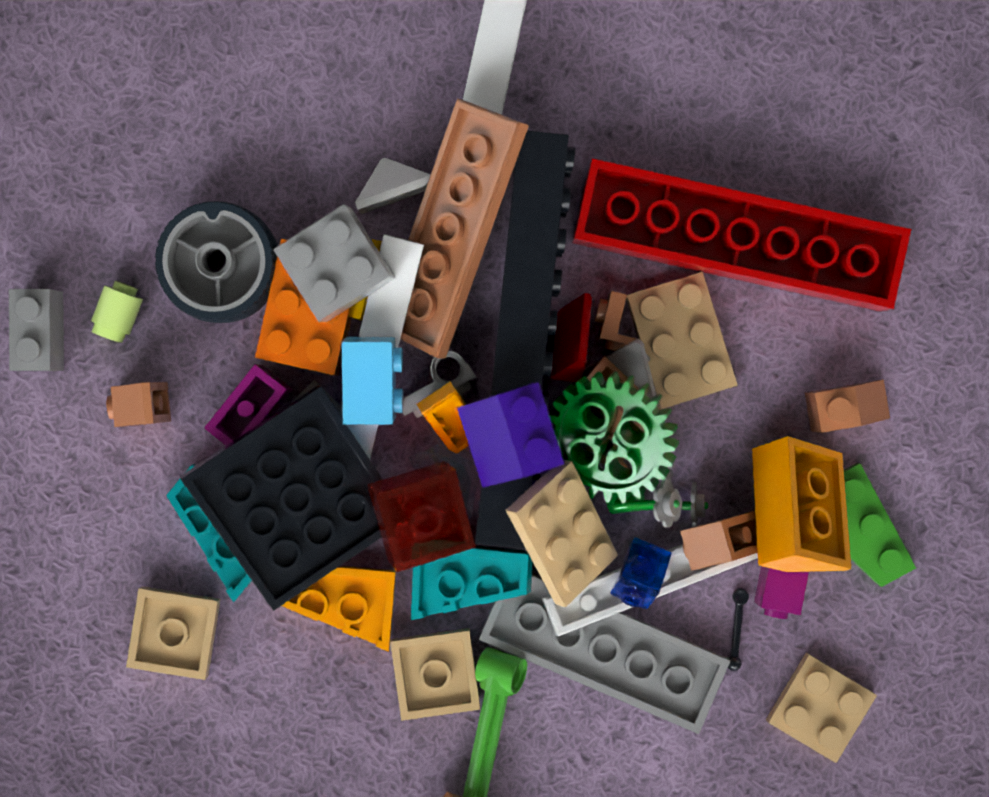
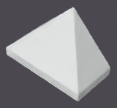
(390, 184)

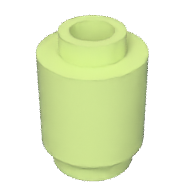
(116, 311)

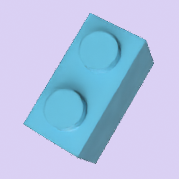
(370, 380)

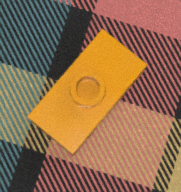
(443, 416)

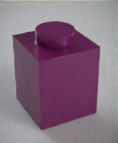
(780, 592)

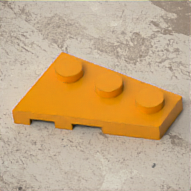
(353, 601)

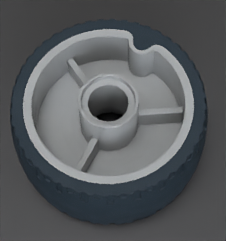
(184, 256)

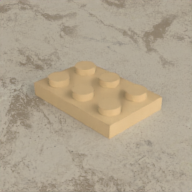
(682, 340)
(562, 533)

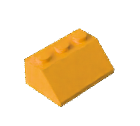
(800, 507)

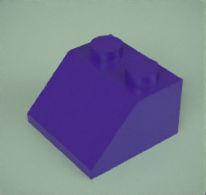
(510, 435)

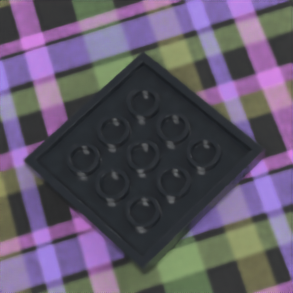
(290, 497)

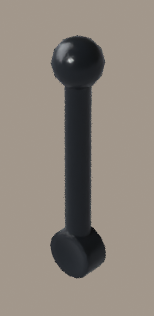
(740, 597)

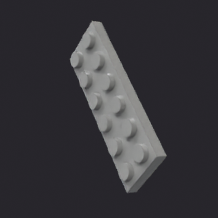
(613, 657)

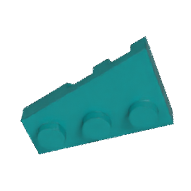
(214, 547)

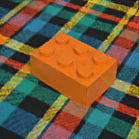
(293, 333)

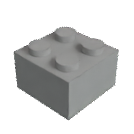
(334, 263)

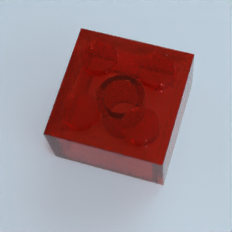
(421, 516)

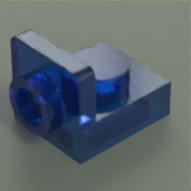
(641, 574)

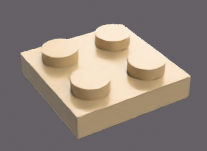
(173, 633)
(435, 674)
(821, 707)

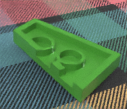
(872, 536)

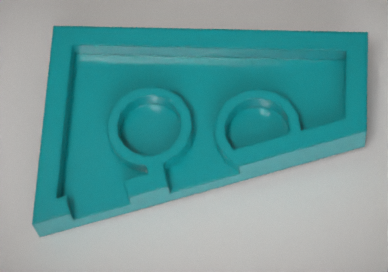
(469, 580)

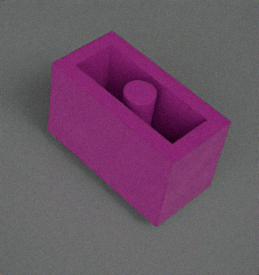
(248, 405)

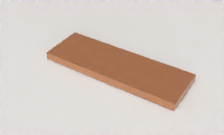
(458, 219)

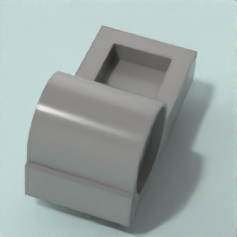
(461, 384)

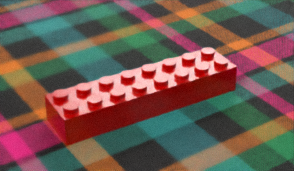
(741, 236)

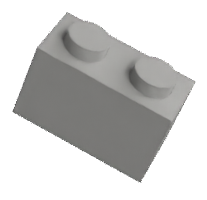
(36, 330)

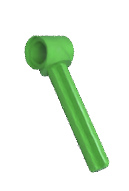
(500, 677)

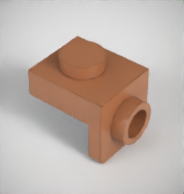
(609, 315)

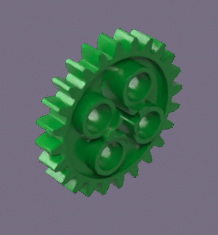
(646, 451)

